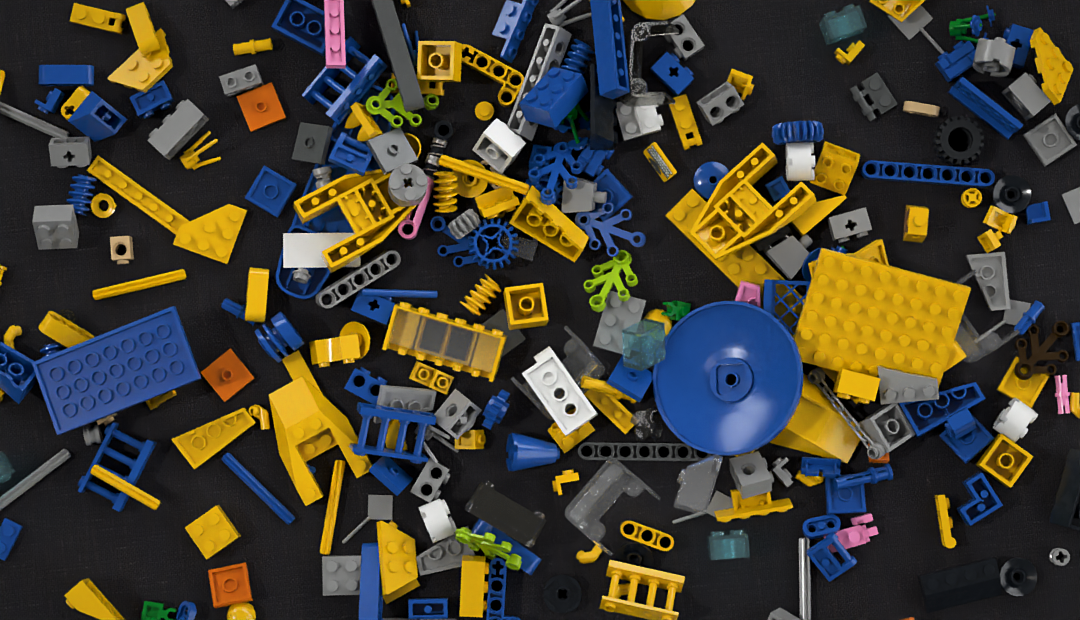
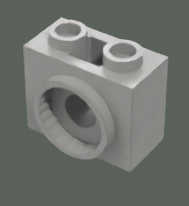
(457, 414)
(751, 474)

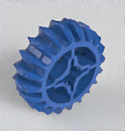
(797, 132)
(507, 252)

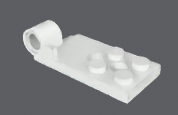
(551, 375)

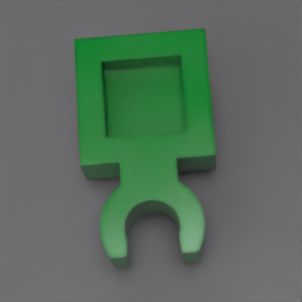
(676, 310)
(155, 611)

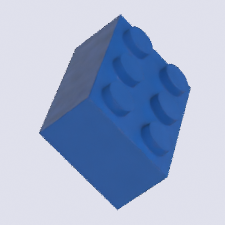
(302, 24)
(553, 97)

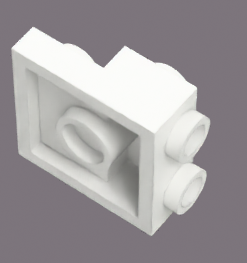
(638, 120)

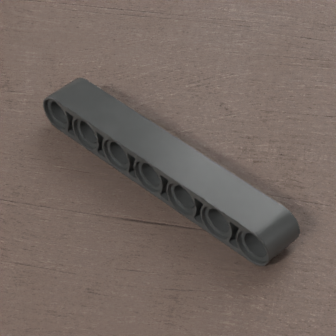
(398, 55)
(634, 452)

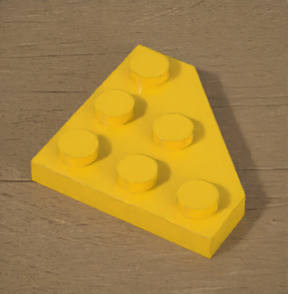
(1052, 65)
(212, 233)

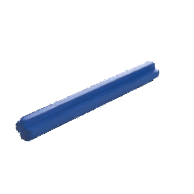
(258, 488)

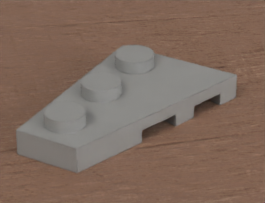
(992, 278)
(905, 387)
(405, 398)
(443, 556)

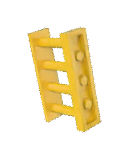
(646, 576)

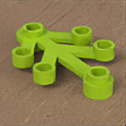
(397, 105)
(618, 263)
(487, 545)

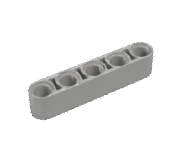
(367, 278)

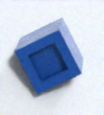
(1037, 213)

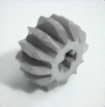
(464, 224)

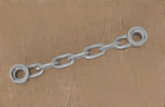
(875, 450)

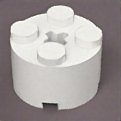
(800, 161)
(1014, 420)
(437, 521)

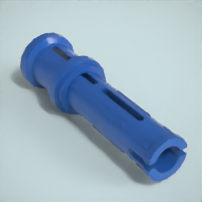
(872, 475)

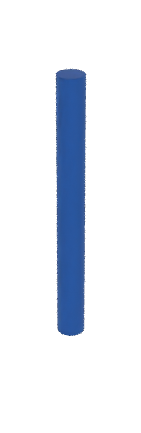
(399, 293)

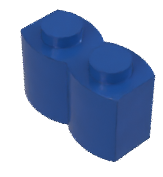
(960, 424)

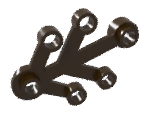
(1039, 353)

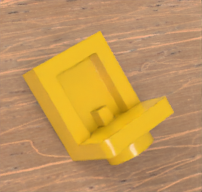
(741, 82)
(1000, 220)
(568, 476)

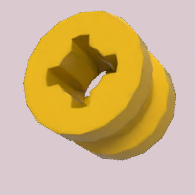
(973, 195)

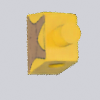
(915, 223)

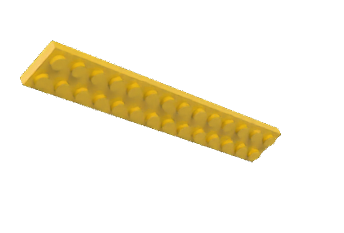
(741, 264)

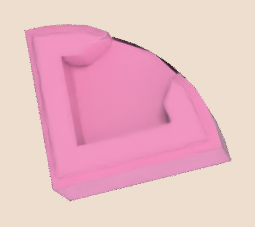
(862, 519)

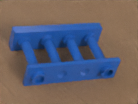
(354, 92)
(386, 414)
(136, 465)

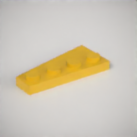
(210, 438)

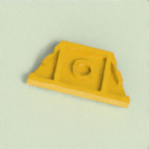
(144, 70)
(396, 558)

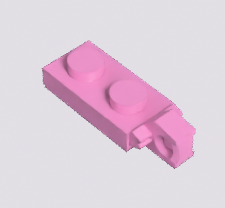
(854, 536)

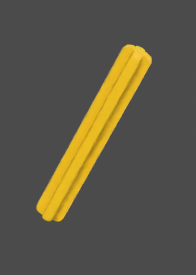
(125, 487)

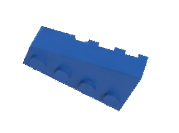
(16, 373)
(932, 413)

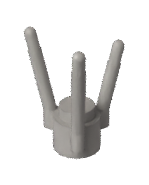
(557, 16)
(431, 432)

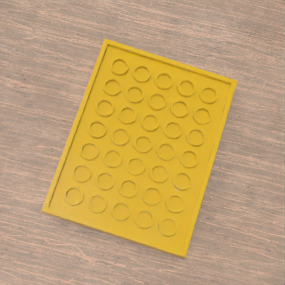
(879, 316)

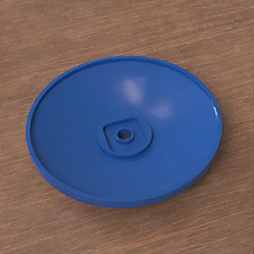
(694, 384)

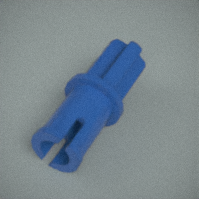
(235, 309)
(1029, 317)

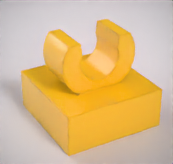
(990, 240)

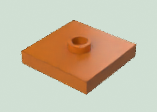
(261, 107)
(227, 375)
(230, 585)

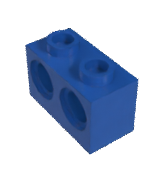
(365, 390)

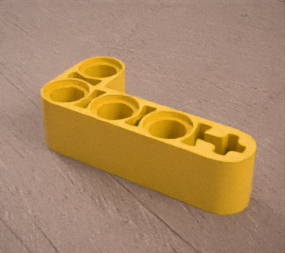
(489, 69)

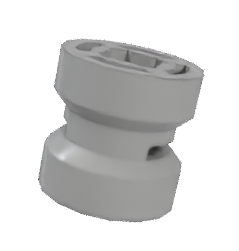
(323, 176)

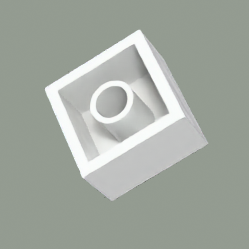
(499, 146)

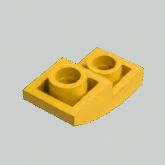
(431, 377)

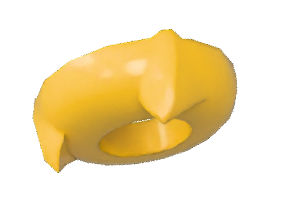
(95, 205)

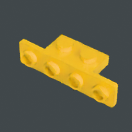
(754, 505)

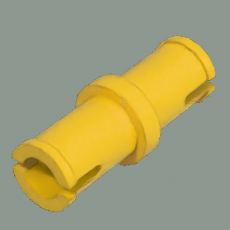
(252, 46)

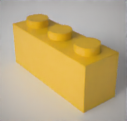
(473, 586)

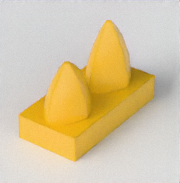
(361, 116)

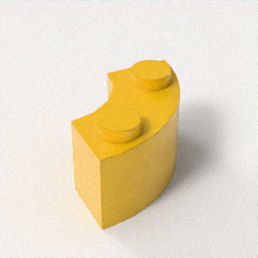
(334, 349)

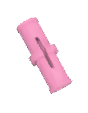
(1062, 394)

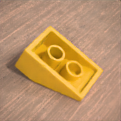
(89, 600)

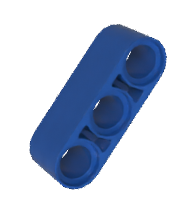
(66, 75)

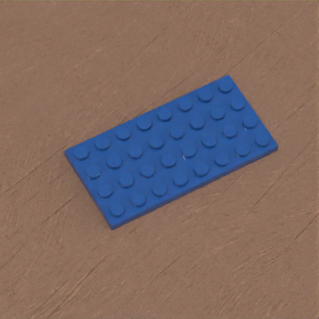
(116, 370)

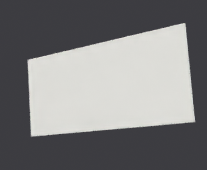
(306, 249)

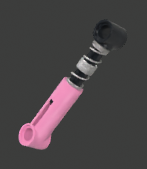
(432, 163)

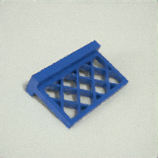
(984, 108)
(769, 294)

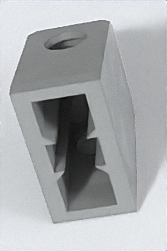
(581, 198)
(790, 254)

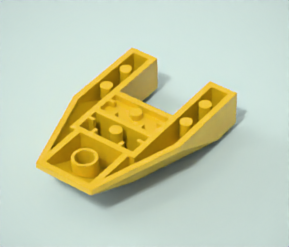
(366, 208)
(739, 214)
(307, 427)

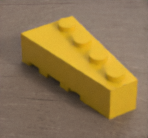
(549, 226)

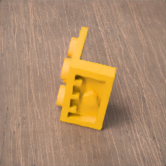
(835, 168)

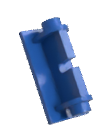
(812, 466)

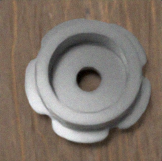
(301, 275)

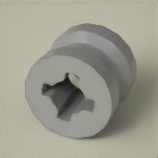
(92, 435)

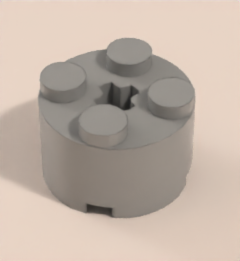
(994, 57)
(403, 175)

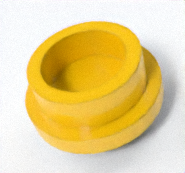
(484, 111)

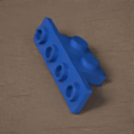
(512, 26)

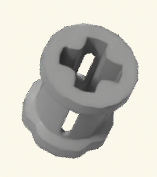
(1055, 552)

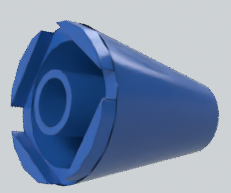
(529, 452)

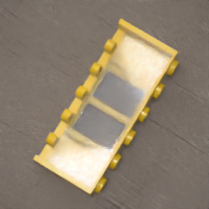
(445, 340)

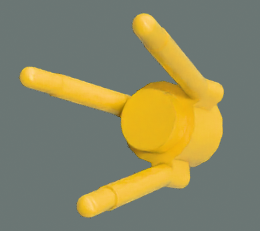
(191, 157)

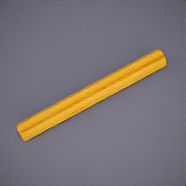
(484, 174)
(139, 284)
(332, 507)

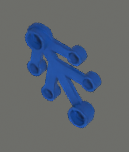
(560, 152)
(607, 228)
(462, 246)

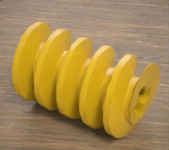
(446, 191)
(481, 295)

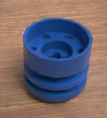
(279, 337)

